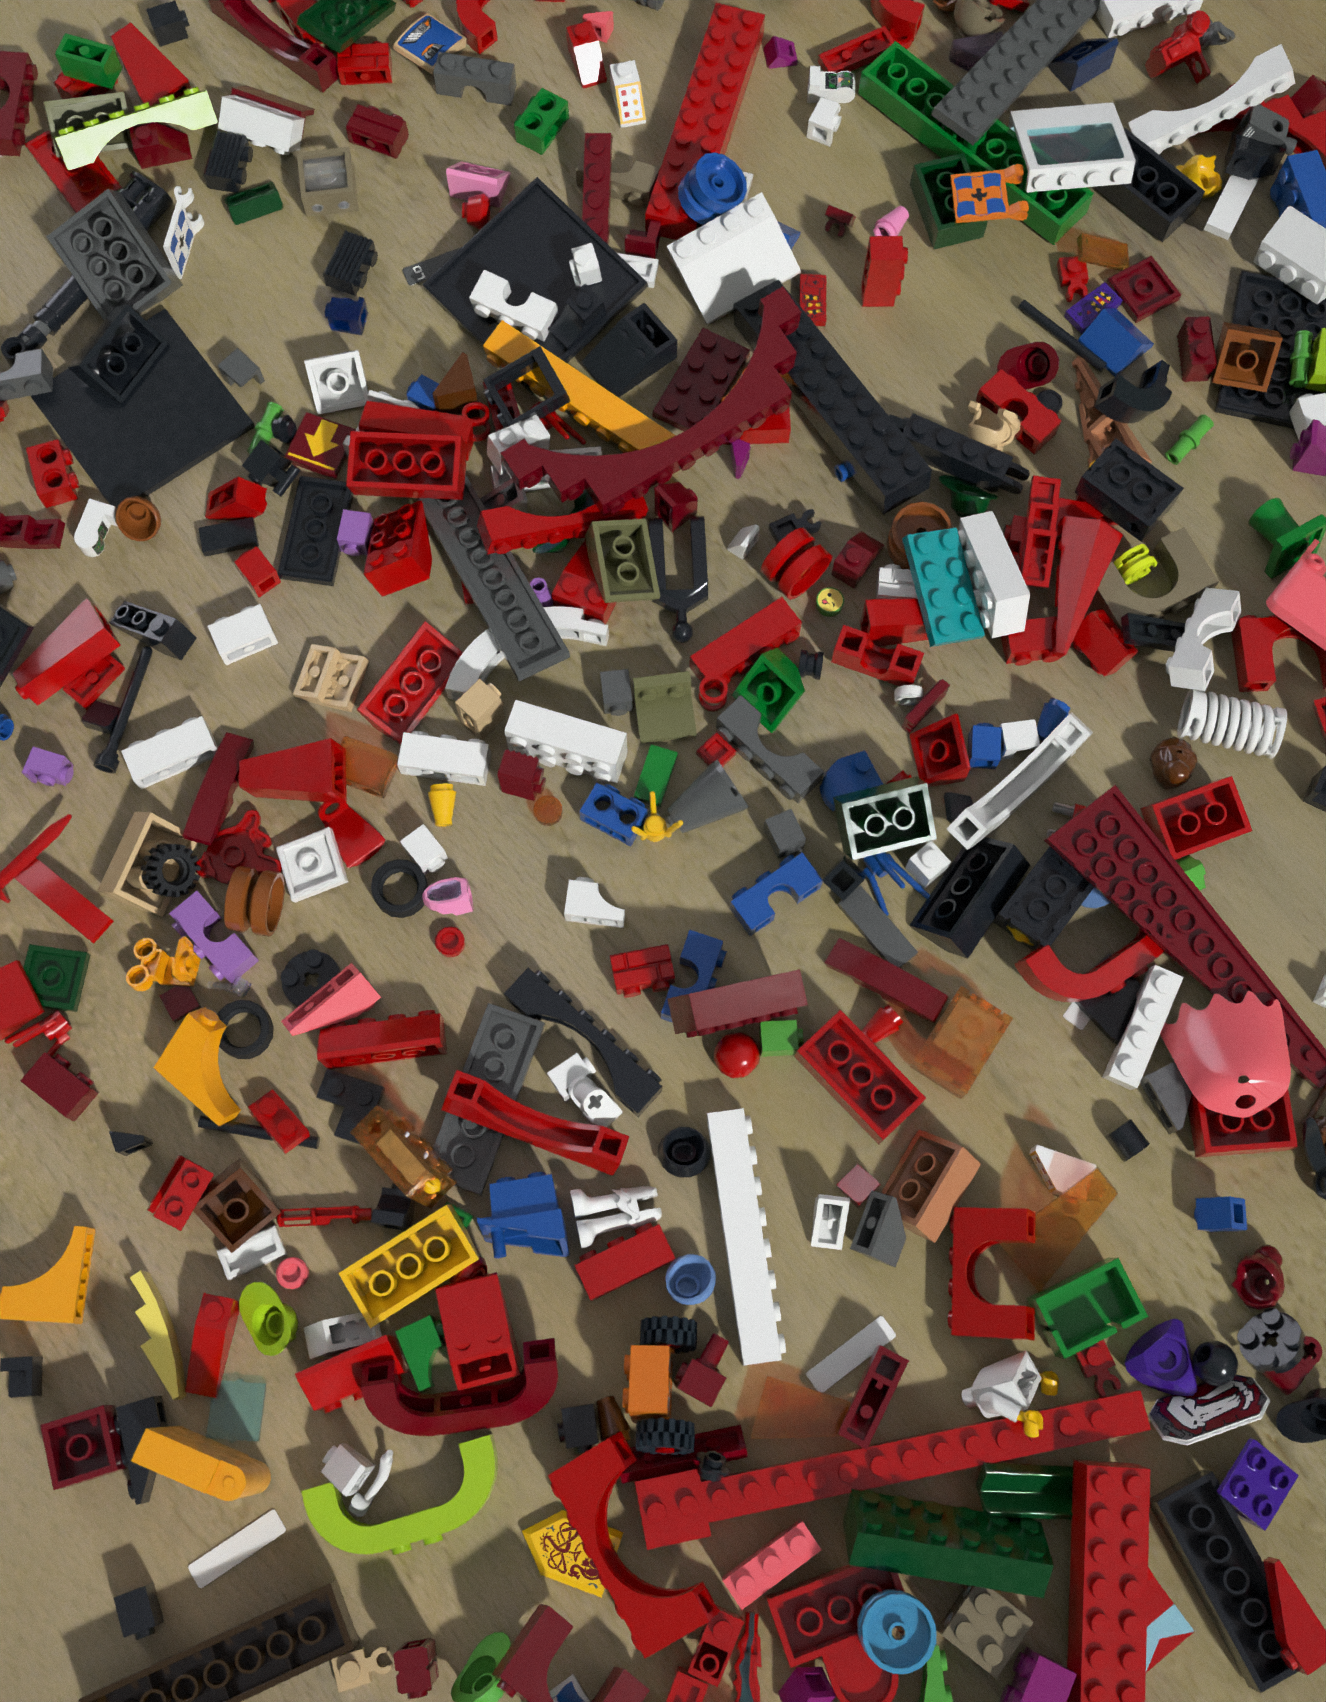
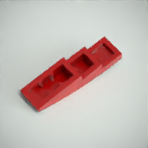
(1040, 531)
(64, 900)

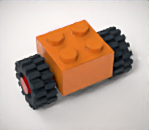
(650, 1385)

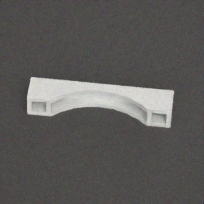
(1266, 76)

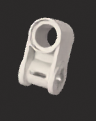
(593, 1102)

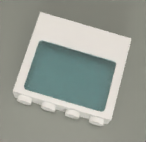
(1073, 147)

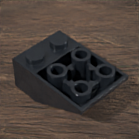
(631, 351)

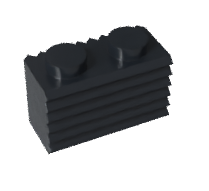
(228, 162)
(350, 263)

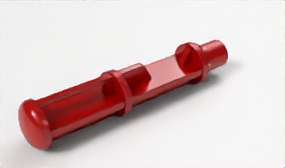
(323, 1215)

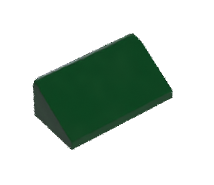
(254, 203)

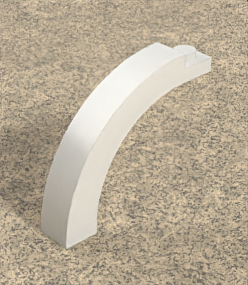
(485, 654)
(1022, 783)

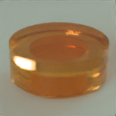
(547, 810)

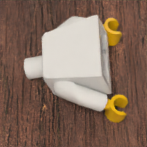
(1009, 1388)

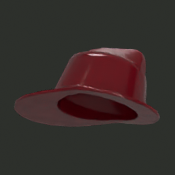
(1030, 364)

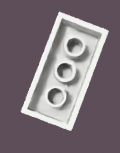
(994, 575)
(566, 742)

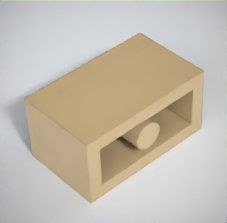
(480, 708)

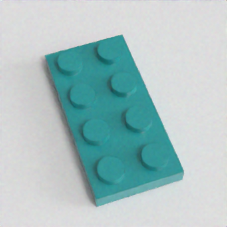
(943, 587)

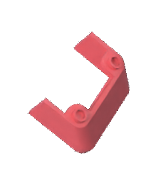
(1302, 597)

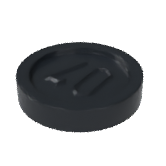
(1051, 400)

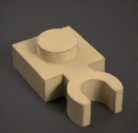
(355, 1667)

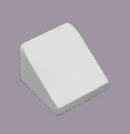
(744, 541)

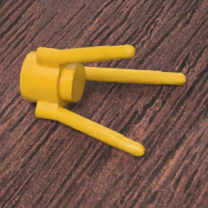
(655, 826)

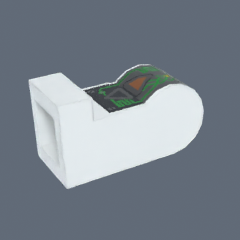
(830, 85)
(94, 527)

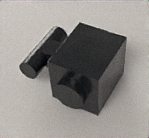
(269, 466)

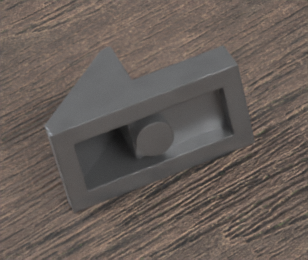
(506, 495)

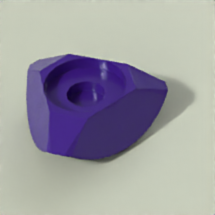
(1164, 1359)

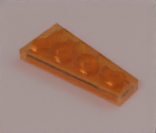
(1062, 1227)

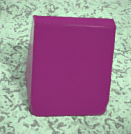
(780, 53)
(740, 456)

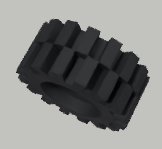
(186, 870)

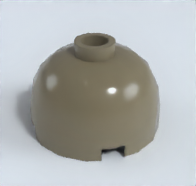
(977, 17)

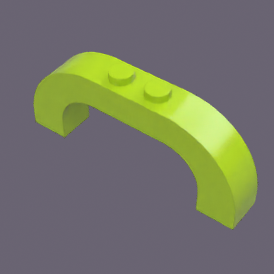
(343, 1531)

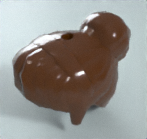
(1169, 766)

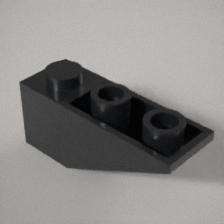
(154, 629)
(131, 1424)

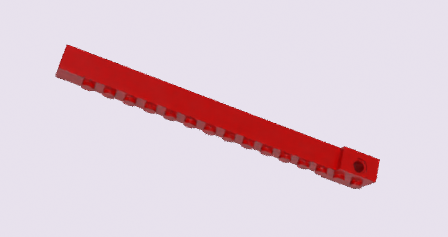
(681, 1504)

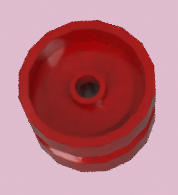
(796, 563)

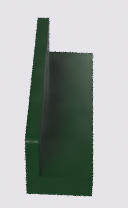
(1026, 1491)

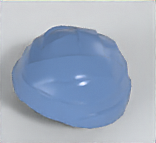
(690, 1279)

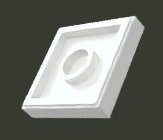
(312, 864)

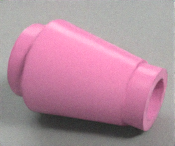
(891, 223)

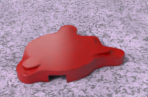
(238, 847)

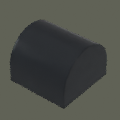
(1127, 1140)

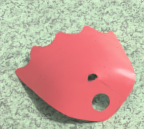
(1230, 1042)

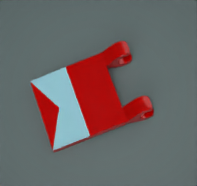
(1165, 1624)

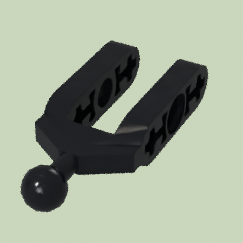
(681, 600)

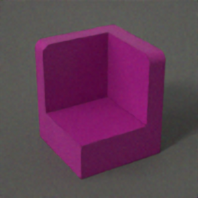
(807, 1685)

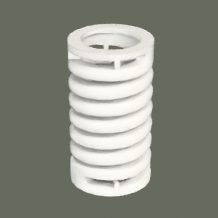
(1232, 729)

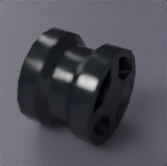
(810, 664)

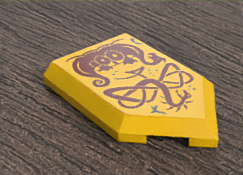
(560, 1553)

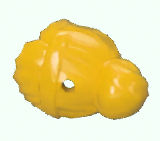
(1201, 171)

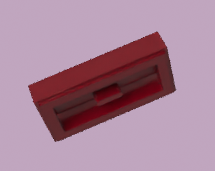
(925, 706)

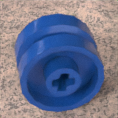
(712, 188)

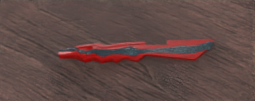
(748, 1661)

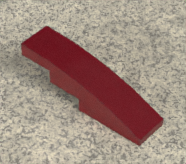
(28, 533)
(217, 790)
(887, 980)

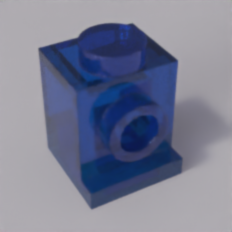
(347, 315)

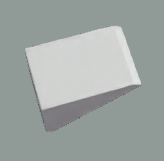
(829, 1221)

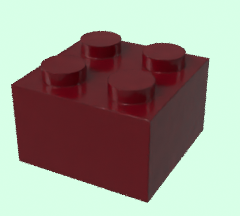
(82, 1447)

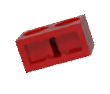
(48, 474)

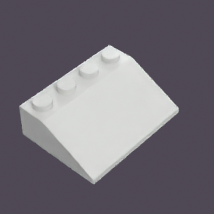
(733, 257)

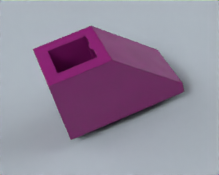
(1310, 451)

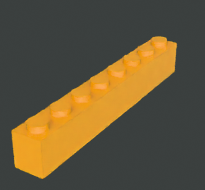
(589, 401)

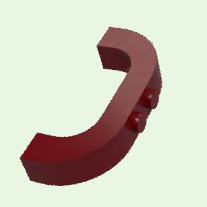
(463, 1409)

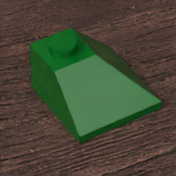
(772, 687)

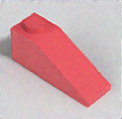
(338, 1000)

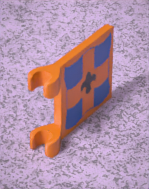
(984, 195)

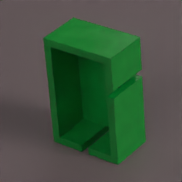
(1084, 1305)

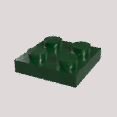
(57, 976)

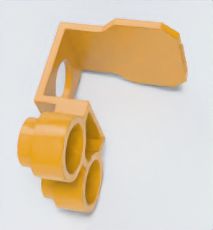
(160, 967)

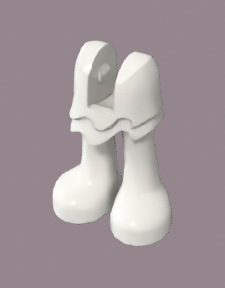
(624, 1199)

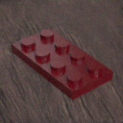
(701, 380)

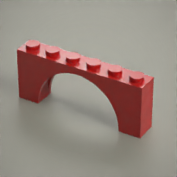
(651, 1612)

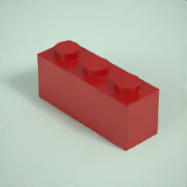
(883, 271)
(624, 1261)

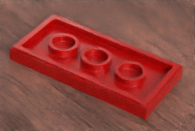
(76, 185)

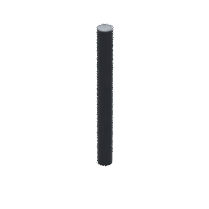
(1062, 335)
(250, 1131)

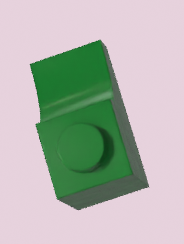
(420, 1344)

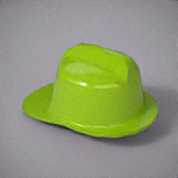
(267, 1318)

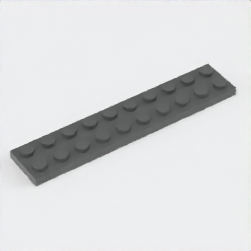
(1012, 65)
(496, 587)

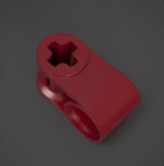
(1292, 1379)

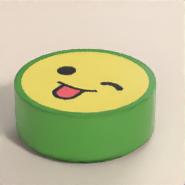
(829, 602)

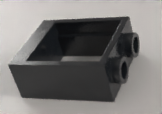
(516, 370)

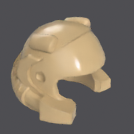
(992, 428)

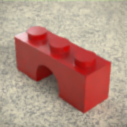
(1037, 423)
(859, 654)

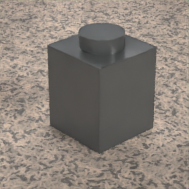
(616, 692)
(785, 834)

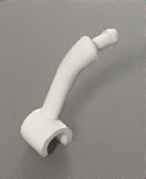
(360, 1503)

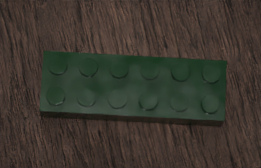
(946, 1543)

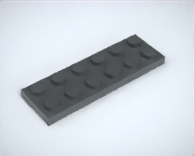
(501, 1058)

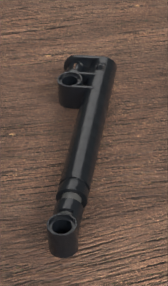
(148, 204)

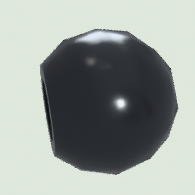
(1215, 1363)

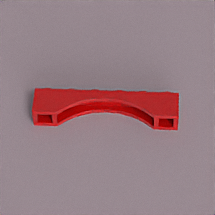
(511, 529)
(583, 1143)

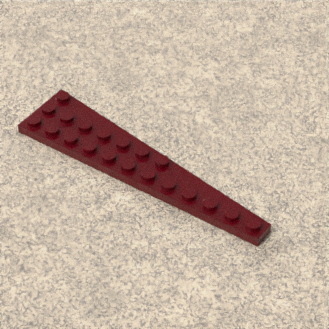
(1144, 881)

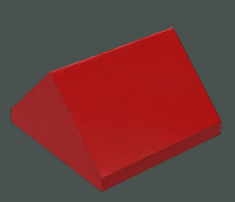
(941, 752)

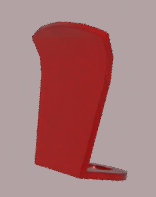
(354, 835)

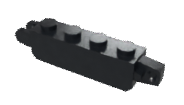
(962, 455)

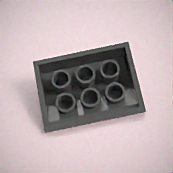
(114, 256)

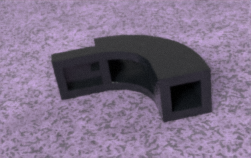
(1131, 404)

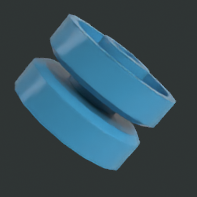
(914, 1643)

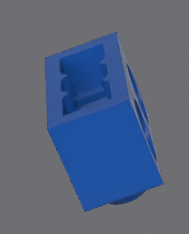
(609, 819)

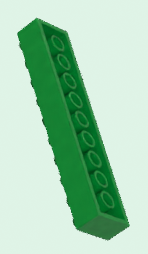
(908, 93)

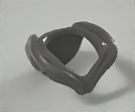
(1212, 37)

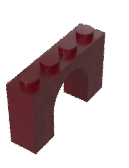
(17, 79)
(527, 1663)

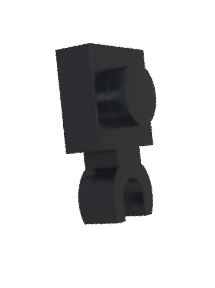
(787, 524)

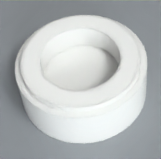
(908, 694)

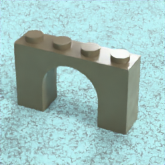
(1187, 574)

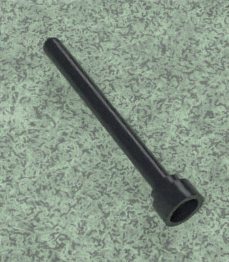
(108, 758)

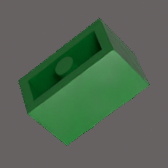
(88, 61)

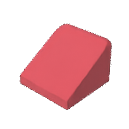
(602, 24)

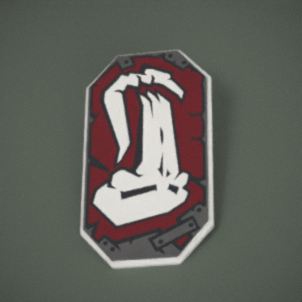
(1208, 1410)

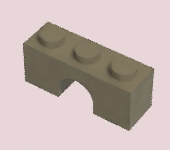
(630, 186)

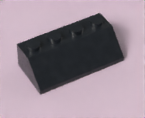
(970, 895)

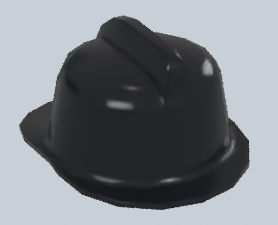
(1304, 1419)

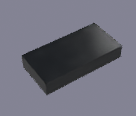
(228, 536)

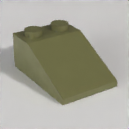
(622, 560)

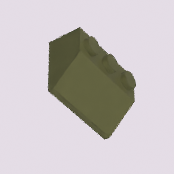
(80, 109)

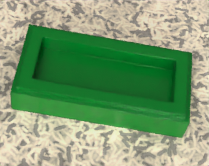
(656, 774)

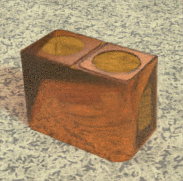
(369, 767)

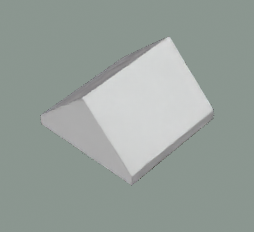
(337, 381)

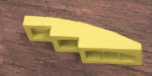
(163, 1346)

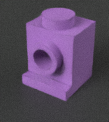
(48, 768)

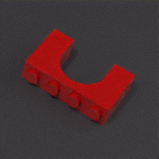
(1253, 650)
(973, 1233)

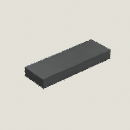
(877, 928)

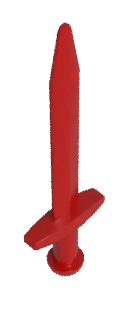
(30, 854)

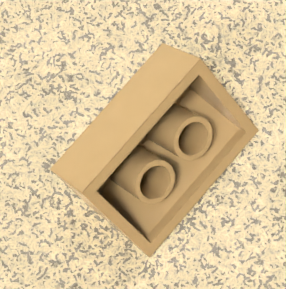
(124, 873)

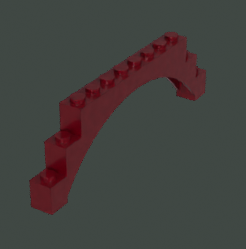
(629, 475)

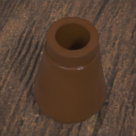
(611, 1419)

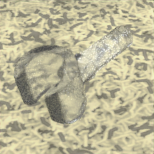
(239, 986)

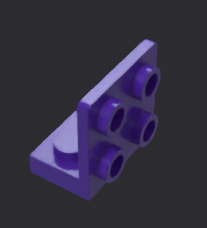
(1257, 1484)

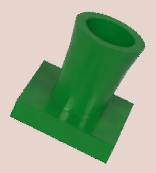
(1285, 535)

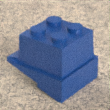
(525, 1216)

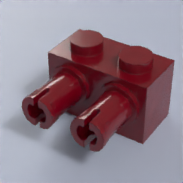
(701, 1376)

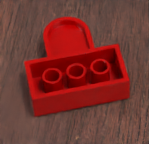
(821, 1620)

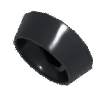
(675, 1156)

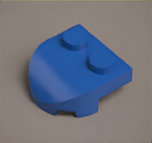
(847, 776)

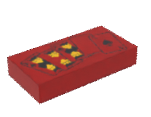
(813, 297)

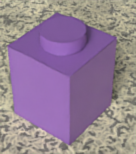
(355, 532)

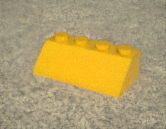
(409, 1265)

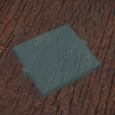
(237, 1411)

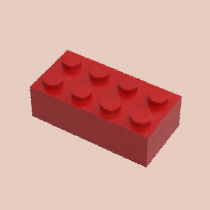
(407, 465)
(859, 1077)

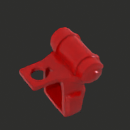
(1181, 47)

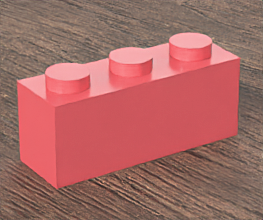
(771, 1564)

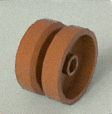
(913, 519)
(254, 901)

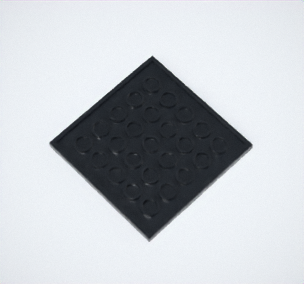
(1275, 306)

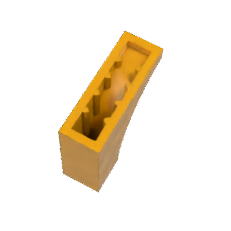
(193, 1065)
(58, 1293)

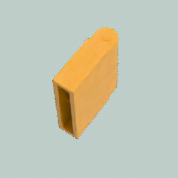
(201, 1463)

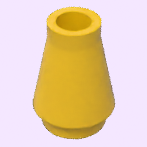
(442, 803)

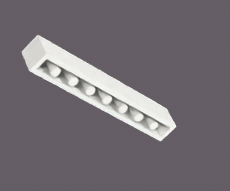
(743, 1237)

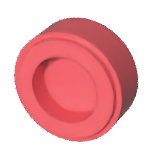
(292, 1273)

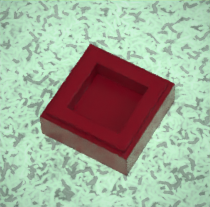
(180, 1002)

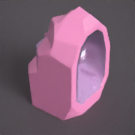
(449, 896)

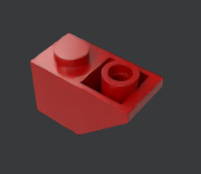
(715, 1646)

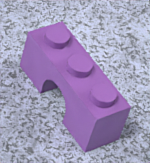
(196, 919)

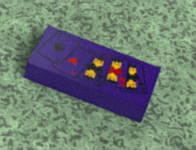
(1089, 307)

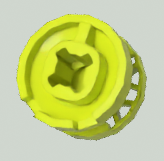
(1135, 564)

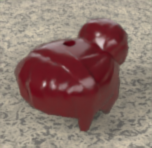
(1252, 1277)

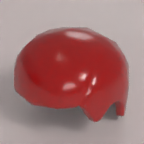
(736, 1055)

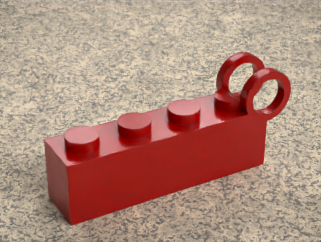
(402, 419)
(740, 649)

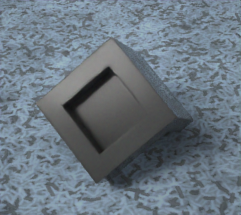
(239, 369)

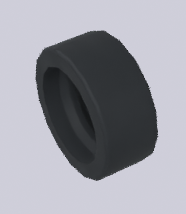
(384, 872)
(264, 1038)

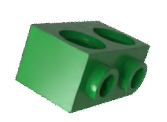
(541, 121)

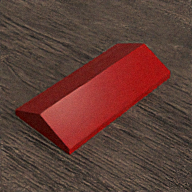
(410, 683)

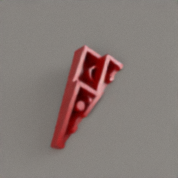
(1084, 558)

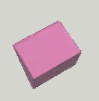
(472, 179)

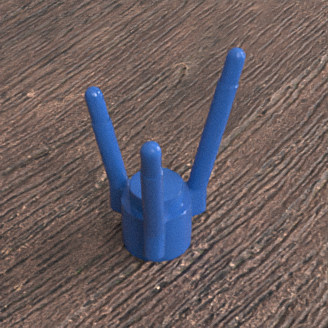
(883, 864)

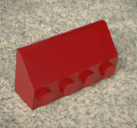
(382, 1040)

